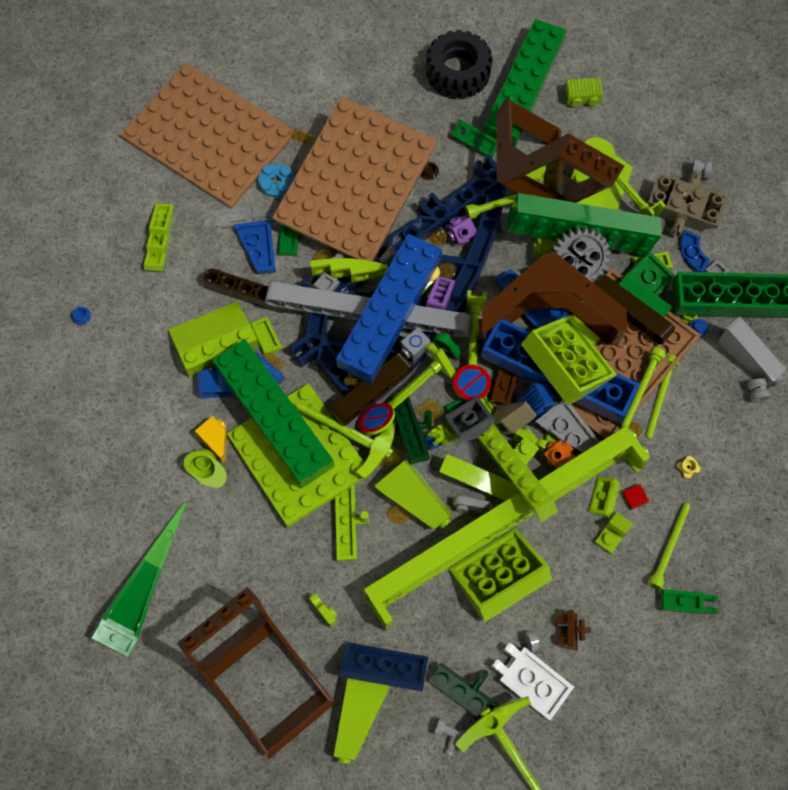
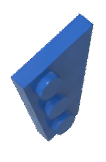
(258, 244)

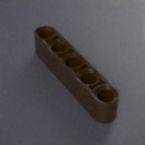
(239, 285)
(638, 312)
(366, 394)

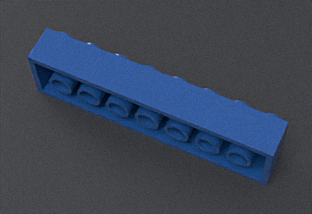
(389, 308)
(506, 351)

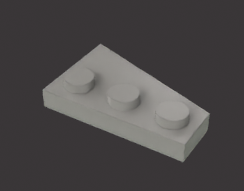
(568, 426)

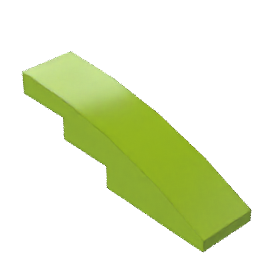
(159, 237)
(343, 267)
(478, 478)

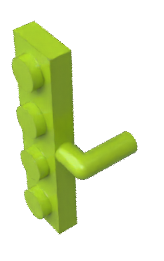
(346, 525)

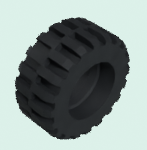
(455, 82)

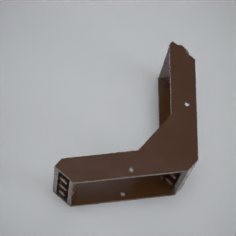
(515, 165)
(556, 285)
(236, 649)

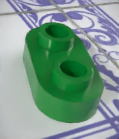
(444, 341)

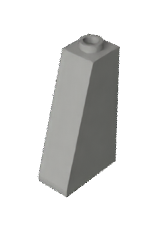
(751, 352)

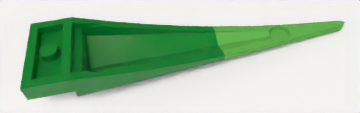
(125, 615)

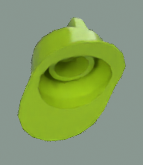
(205, 468)

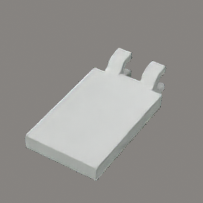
(533, 678)

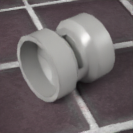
(702, 167)
(758, 390)

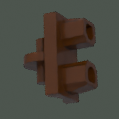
(571, 639)

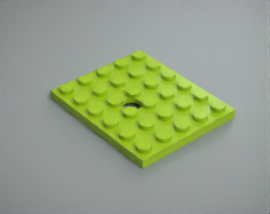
(276, 480)

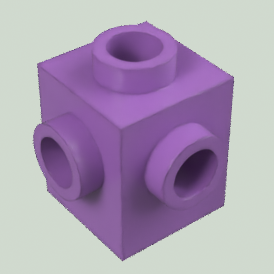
(460, 229)

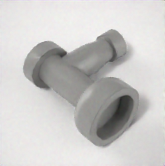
(455, 735)

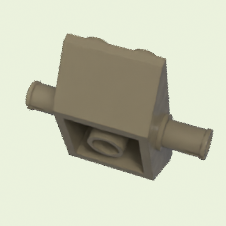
(687, 203)

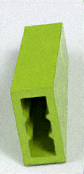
(415, 495)
(358, 714)

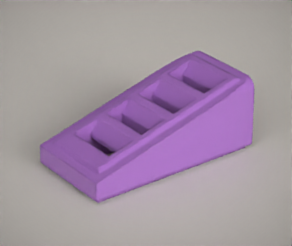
(438, 304)

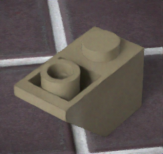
(512, 417)

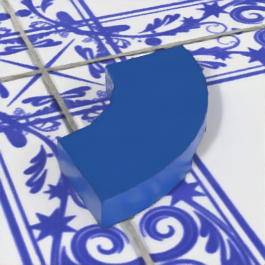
(691, 251)

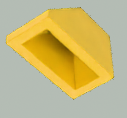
(214, 436)

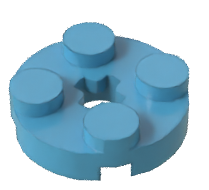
(275, 171)

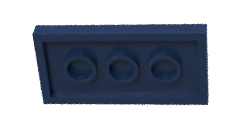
(384, 666)

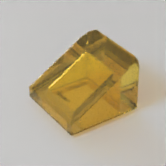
(303, 136)
(272, 358)
(395, 459)

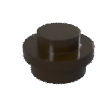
(430, 171)

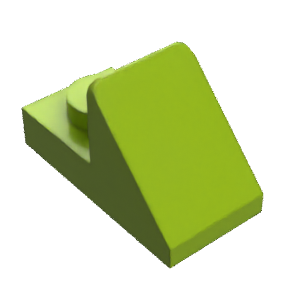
(613, 533)

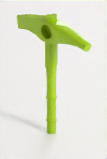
(378, 448)
(492, 723)

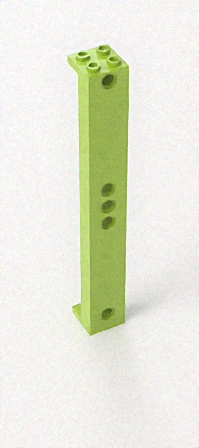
(499, 520)

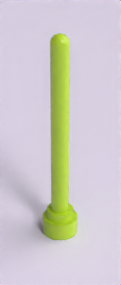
(473, 210)
(655, 356)
(659, 399)
(657, 577)

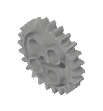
(591, 242)

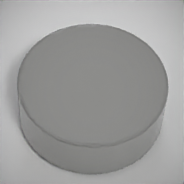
(531, 641)

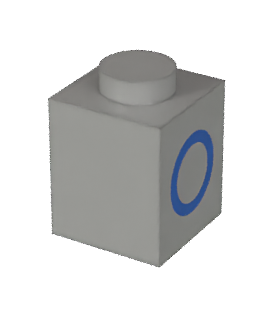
(414, 345)

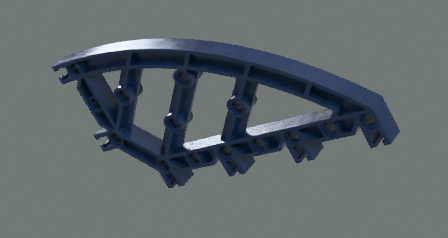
(480, 191)

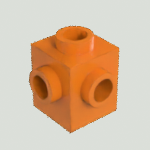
(566, 453)

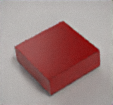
(635, 497)

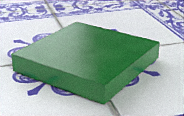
(651, 273)

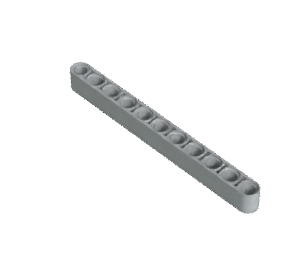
(352, 307)

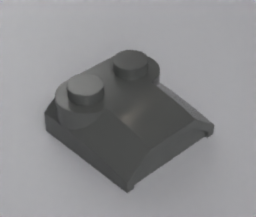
(470, 419)

